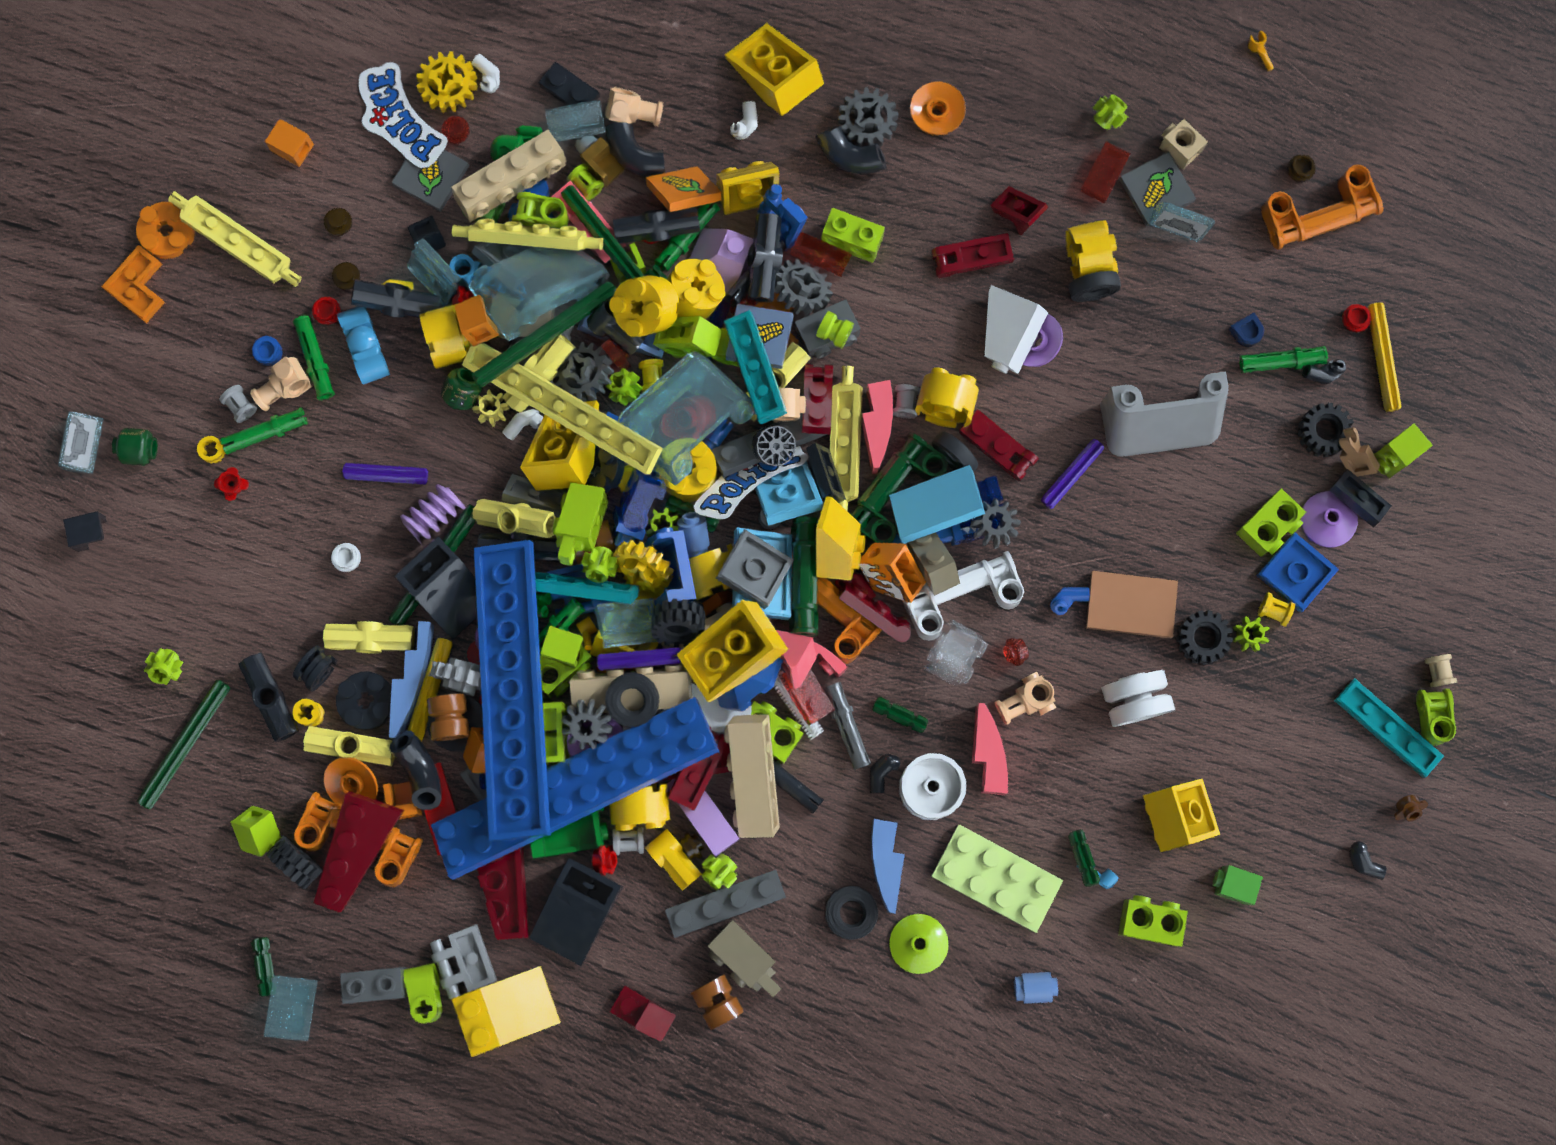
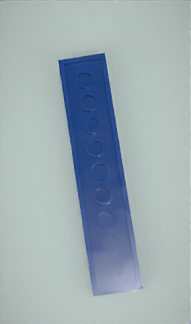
(511, 691)
(587, 783)

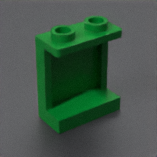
(575, 837)

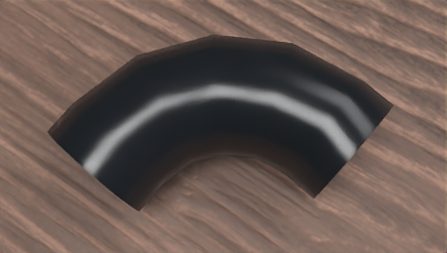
(630, 154)
(849, 156)
(419, 769)

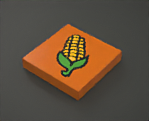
(683, 189)

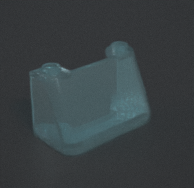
(535, 283)
(685, 410)

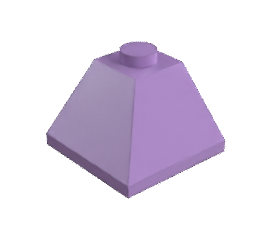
(726, 250)

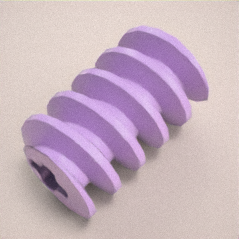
(432, 512)

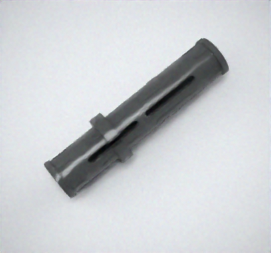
(847, 725)

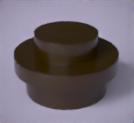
(1301, 168)
(338, 221)
(345, 274)
(692, 846)

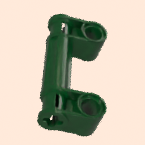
(890, 480)
(804, 580)

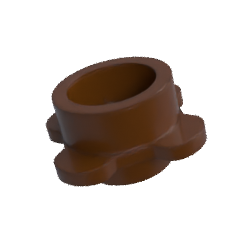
(1410, 808)

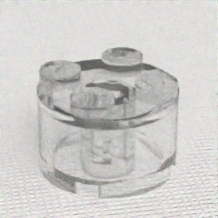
(955, 653)

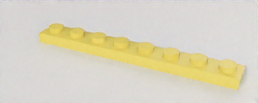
(569, 411)

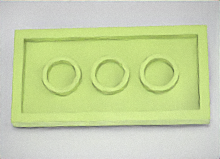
(997, 878)

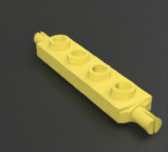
(536, 235)
(234, 239)
(846, 433)

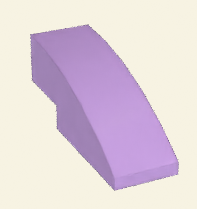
(710, 824)

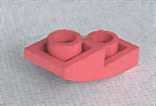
(829, 662)

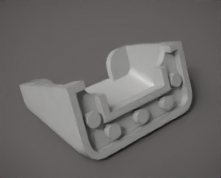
(1166, 426)

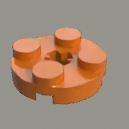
(148, 227)

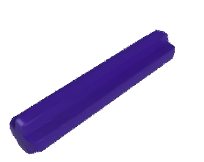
(385, 473)
(1072, 473)
(638, 659)

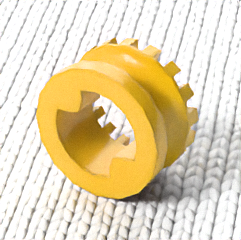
(202, 452)

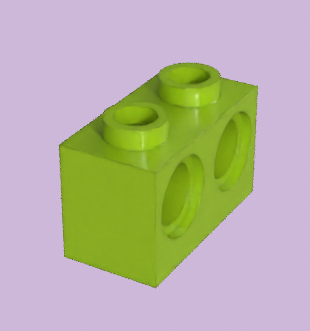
(853, 234)
(689, 335)
(1402, 451)
(1267, 519)
(564, 671)
(777, 724)
(555, 740)
(1152, 929)

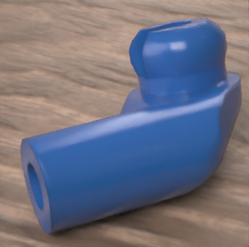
(1066, 597)

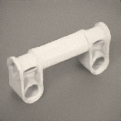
(997, 573)

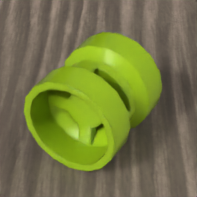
(835, 329)

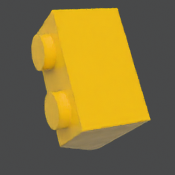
(837, 542)
(1181, 815)

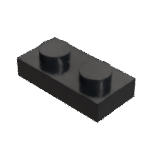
(567, 86)
(823, 467)
(1360, 498)

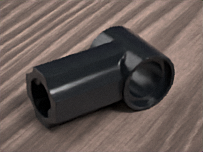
(603, 324)

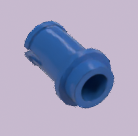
(718, 435)

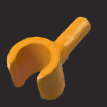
(1258, 47)
(587, 628)

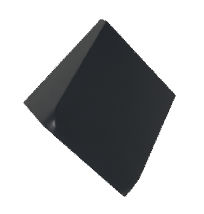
(429, 231)

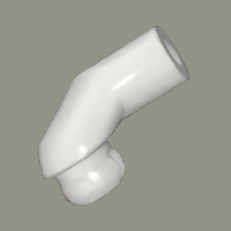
(489, 72)
(748, 123)
(522, 419)

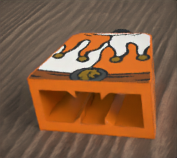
(892, 571)

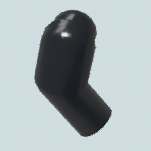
(1326, 373)
(880, 769)
(1362, 862)

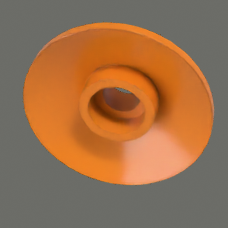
(942, 97)
(341, 778)

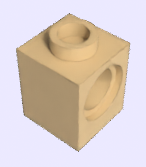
(1182, 154)

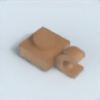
(1357, 458)

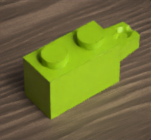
(579, 520)

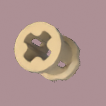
(1440, 670)

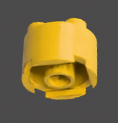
(1091, 248)
(697, 286)
(644, 305)
(444, 336)
(947, 398)
(702, 477)
(705, 569)
(644, 806)

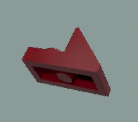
(1018, 208)
(643, 1013)

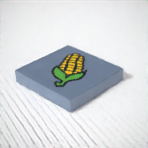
(774, 331)

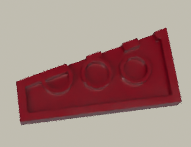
(356, 841)
(506, 895)

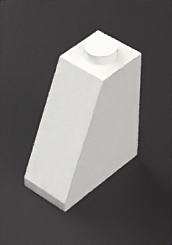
(1011, 329)

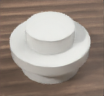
(346, 557)

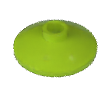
(903, 939)

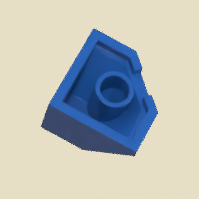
(739, 697)

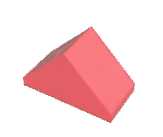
(798, 658)

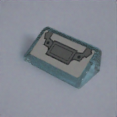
(1180, 221)
(80, 442)

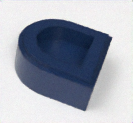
(1248, 330)

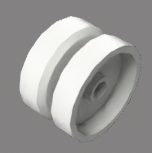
(1138, 700)
(915, 791)

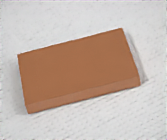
(1131, 604)

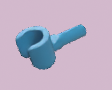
(1107, 878)

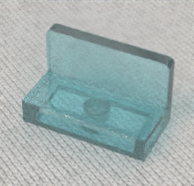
(576, 120)

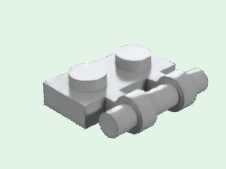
(471, 959)

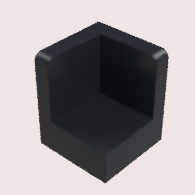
(84, 530)

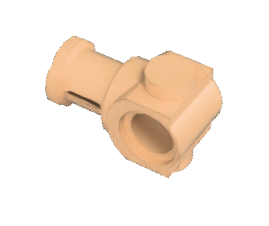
(628, 107)
(285, 381)
(794, 404)
(1025, 699)

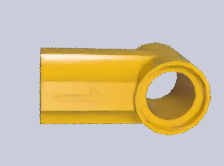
(669, 854)

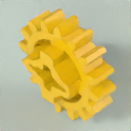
(455, 90)
(643, 566)

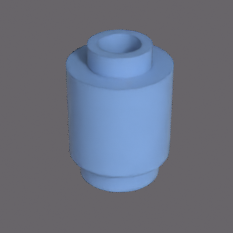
(695, 533)
(1035, 987)

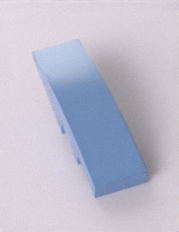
(406, 691)

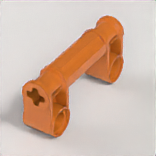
(1357, 203)
(858, 631)
(324, 821)

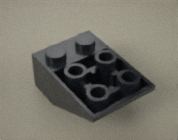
(441, 586)
(575, 911)

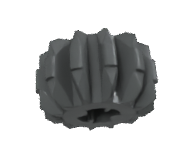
(1006, 523)
(591, 734)

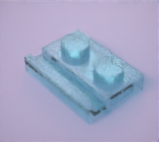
(433, 272)
(625, 623)
(290, 1008)

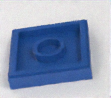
(1297, 572)

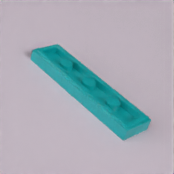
(755, 367)
(586, 588)
(1389, 728)

